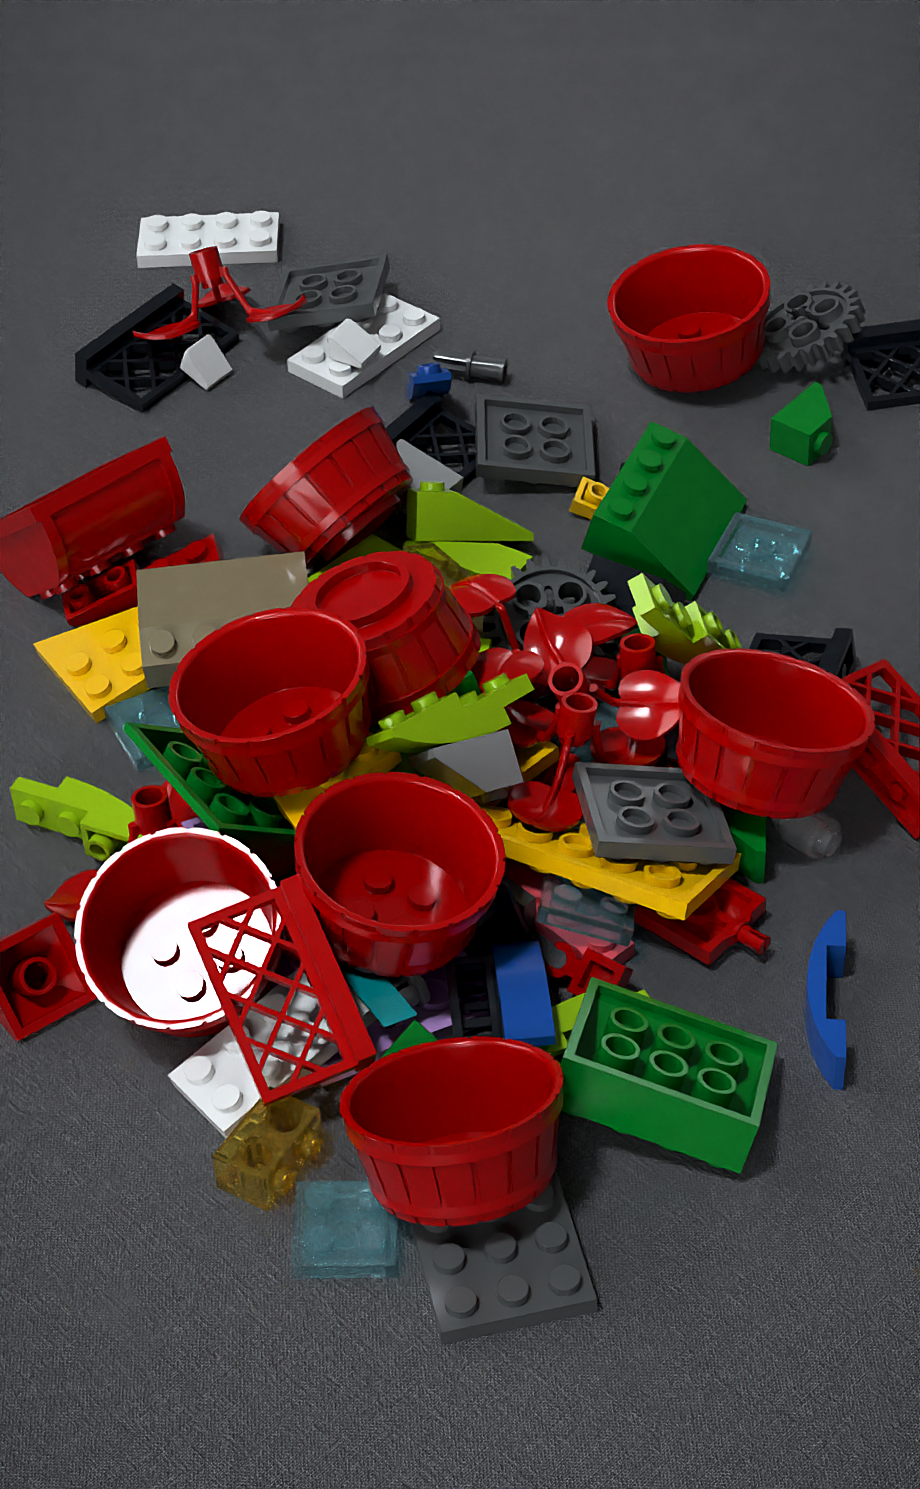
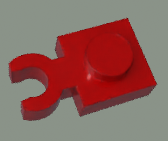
(592, 964)

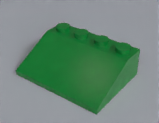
(664, 511)
(244, 817)
(666, 1075)

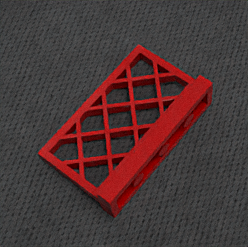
(882, 760)
(321, 971)

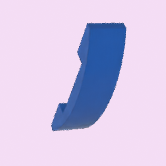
(523, 992)
(825, 1035)

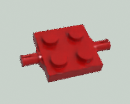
(714, 925)

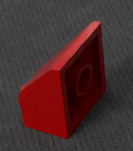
(39, 977)

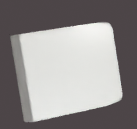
(352, 344)
(205, 363)

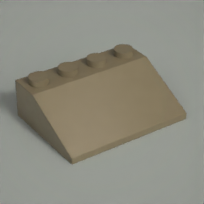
(193, 600)

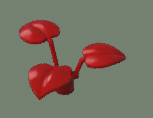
(209, 272)
(486, 592)
(636, 654)
(646, 700)
(574, 723)
(153, 810)

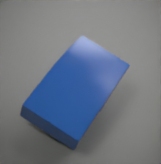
(428, 378)

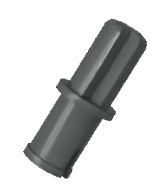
(472, 365)

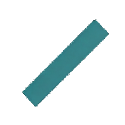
(378, 995)

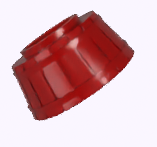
(692, 316)
(332, 491)
(410, 625)
(276, 699)
(768, 731)
(398, 870)
(137, 934)
(456, 1128)

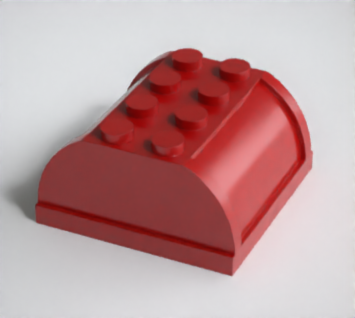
(92, 521)

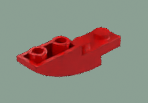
(117, 587)

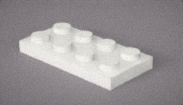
(238, 237)
(396, 327)
(217, 1075)

